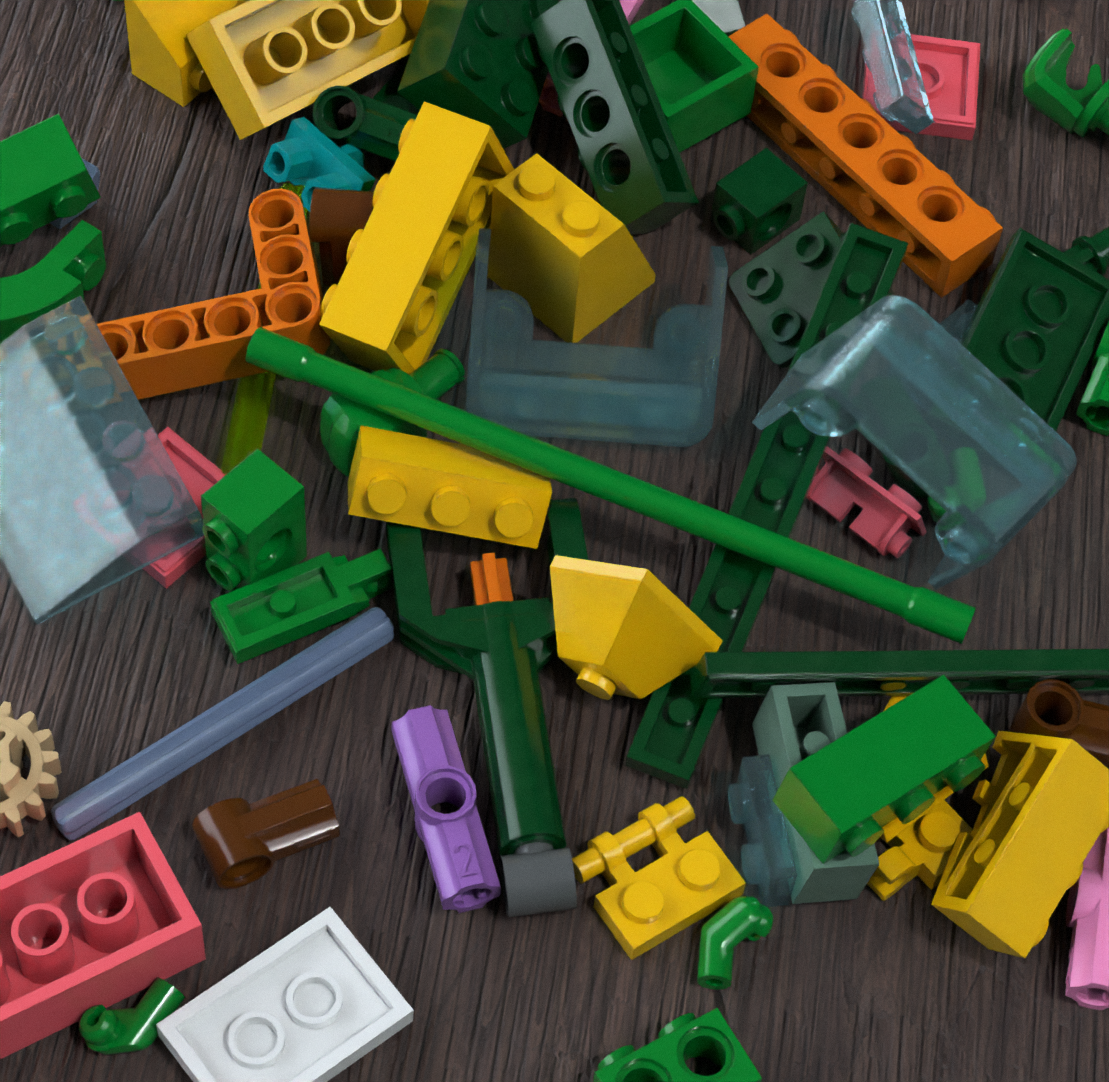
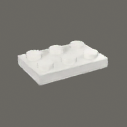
(289, 1012)

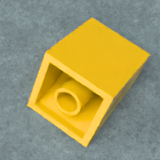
(562, 250)

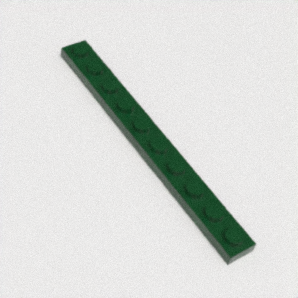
(770, 497)

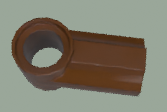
(333, 222)
(1071, 715)
(248, 838)

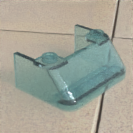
(592, 388)
(937, 420)

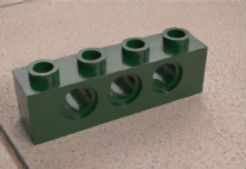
(614, 113)

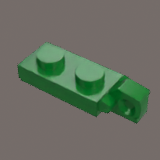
(298, 601)

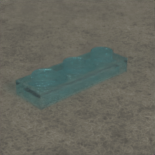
(893, 63)

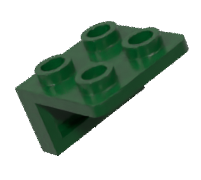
(785, 284)

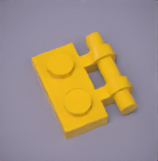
(666, 894)

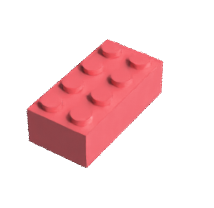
(89, 930)

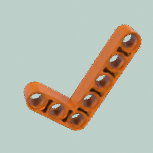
(210, 337)

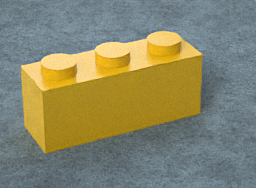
(445, 488)

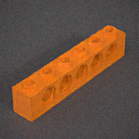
(865, 160)

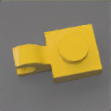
(919, 851)

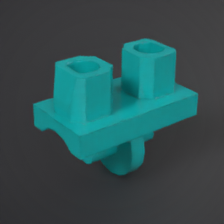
(316, 161)

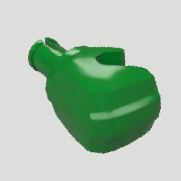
(1049, 94)
(343, 417)

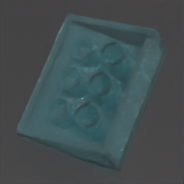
(80, 467)

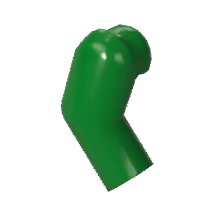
(723, 932)

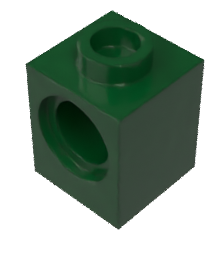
(758, 201)

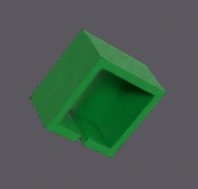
(695, 71)

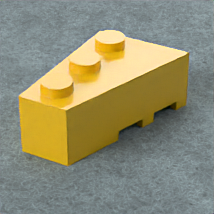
(1026, 842)

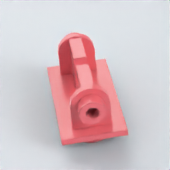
(884, 513)

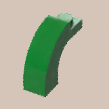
(58, 278)

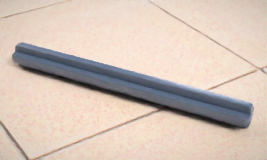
(221, 724)

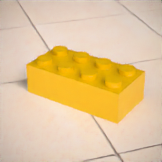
(284, 53)
(416, 242)

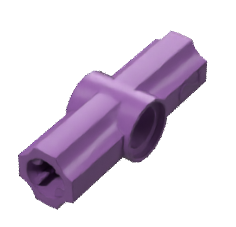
(453, 840)

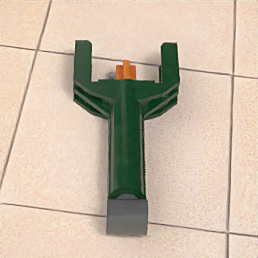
(502, 651)

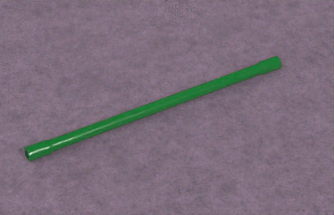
(914, 604)

